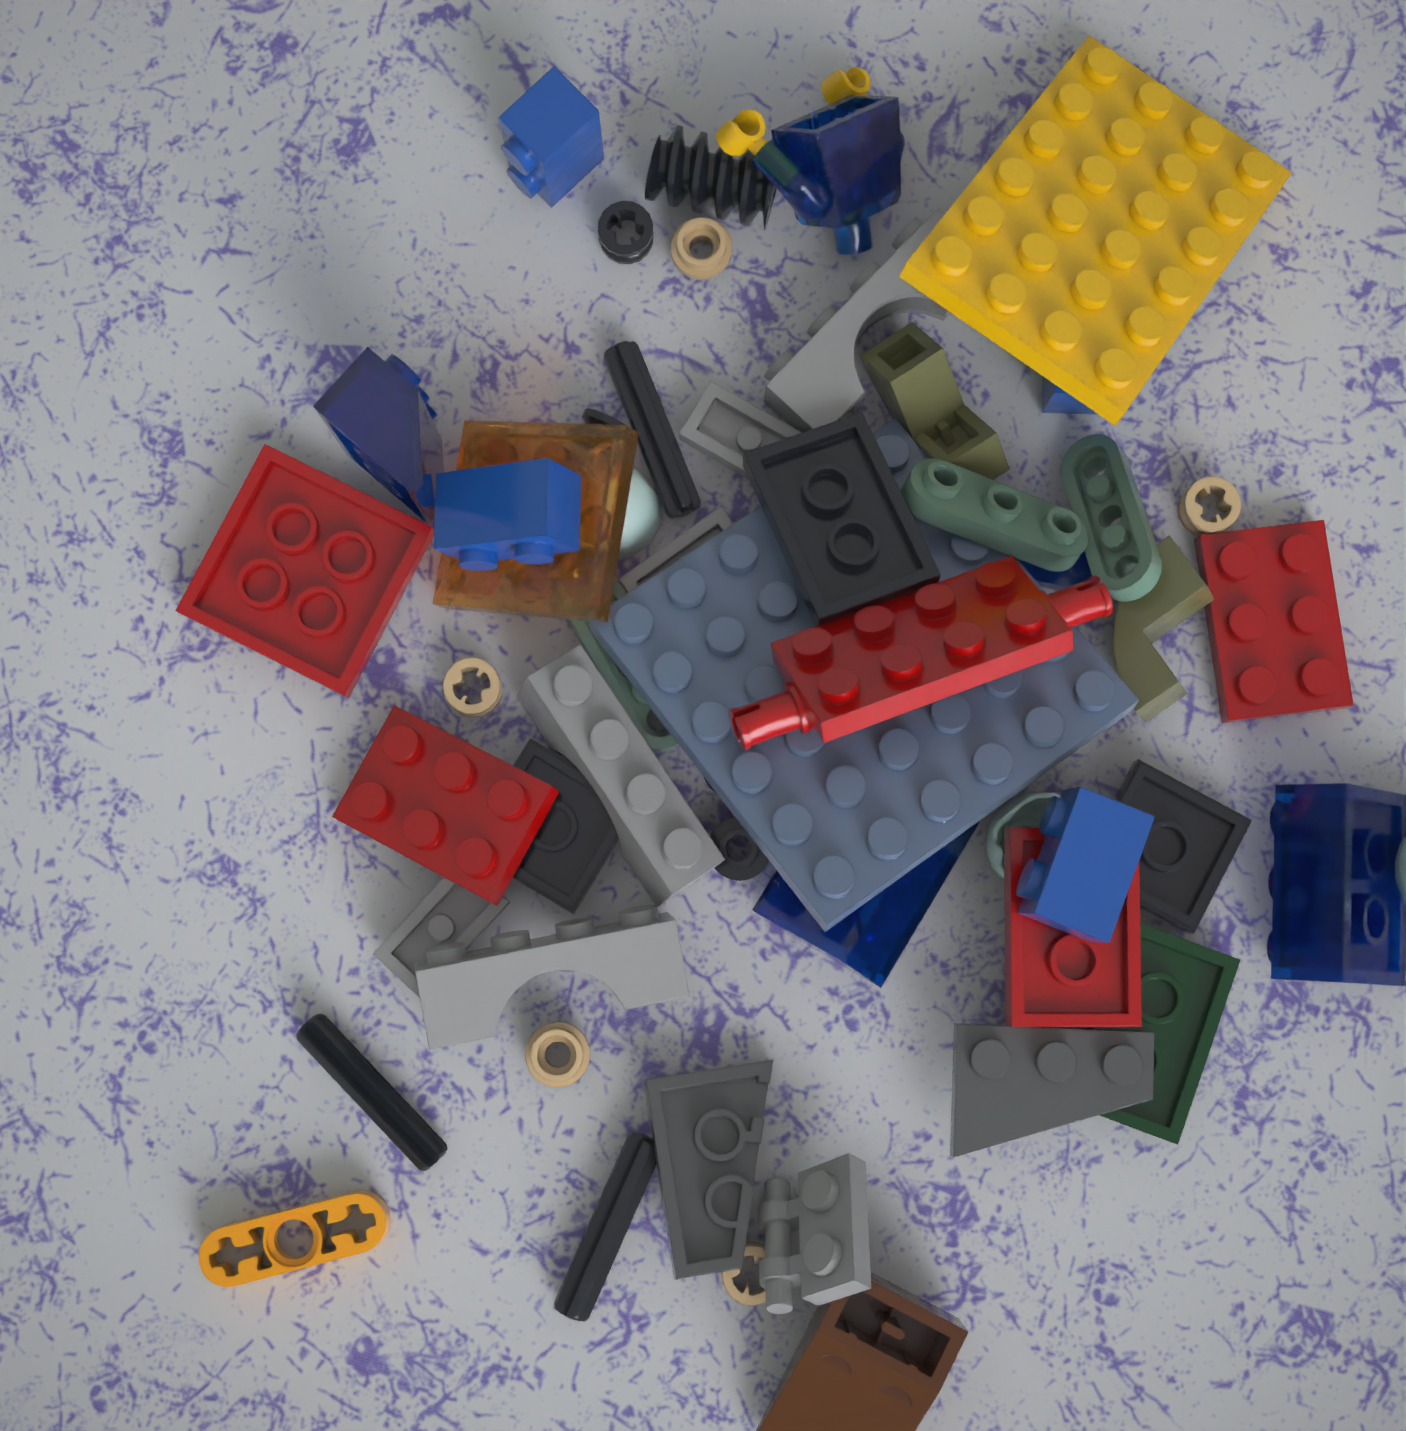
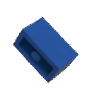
(551, 138)
(507, 513)
(1083, 863)

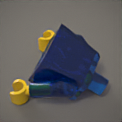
(831, 162)

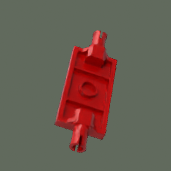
(917, 651)

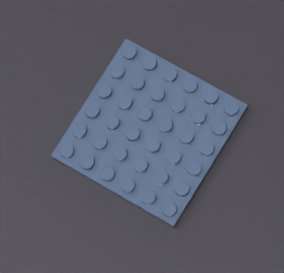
(877, 801)

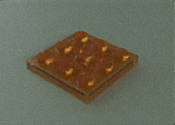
(576, 582)

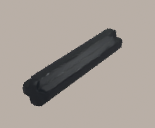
(655, 432)
(371, 1092)
(607, 1228)

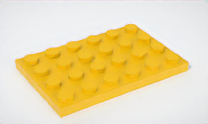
(1097, 229)

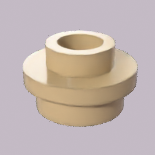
(701, 230)
(537, 1060)

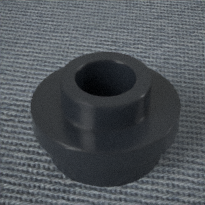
(732, 869)

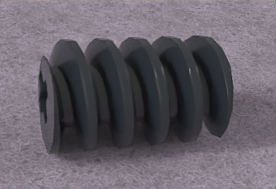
(708, 178)

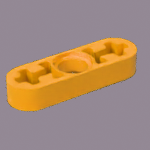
(244, 1233)

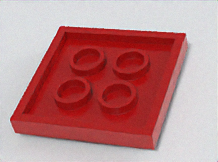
(306, 570)

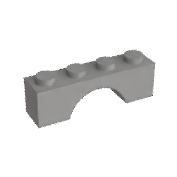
(822, 377)
(592, 729)
(468, 990)

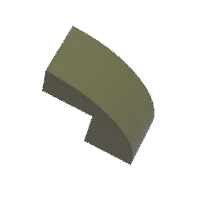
(924, 398)
(1144, 620)

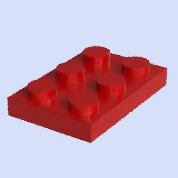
(1273, 622)
(446, 804)
(1061, 977)

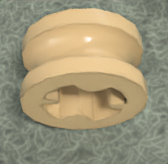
(1227, 502)
(455, 678)
(744, 1295)

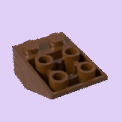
(867, 1364)

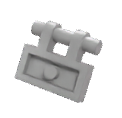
(832, 1235)

